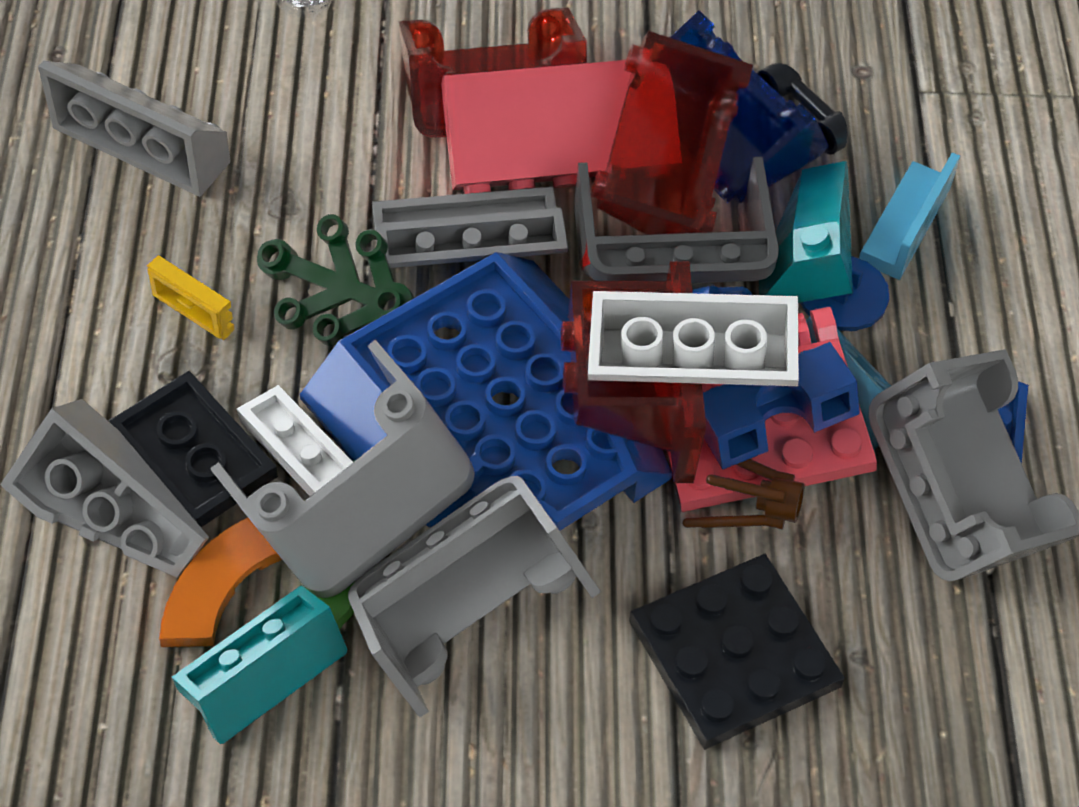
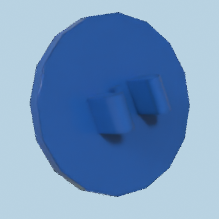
(862, 306)

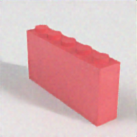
(531, 124)

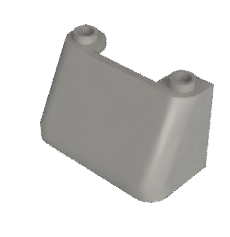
(962, 469)

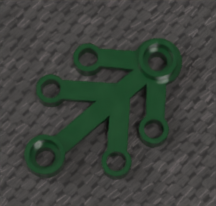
(339, 285)

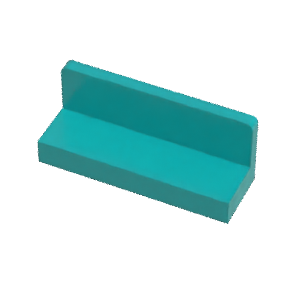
(262, 663)

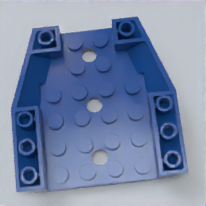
(506, 344)

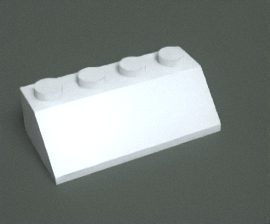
(694, 338)

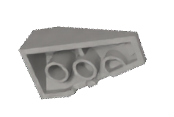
(96, 482)

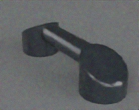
(788, 81)

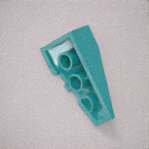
(814, 238)

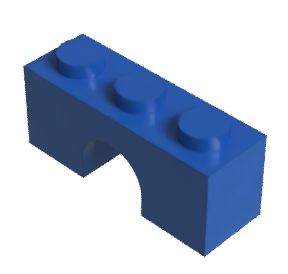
(738, 412)

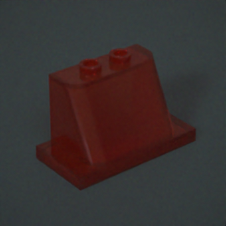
(644, 412)

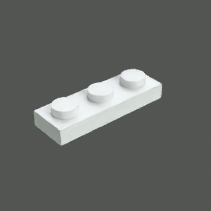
(293, 439)

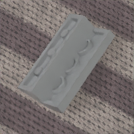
(470, 226)

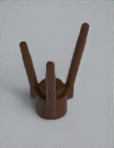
(778, 498)

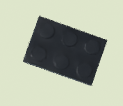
(183, 435)

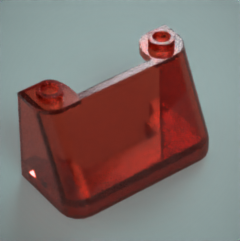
(552, 41)
(670, 137)

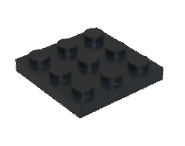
(735, 650)

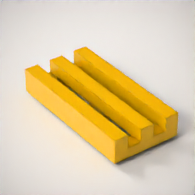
(190, 297)

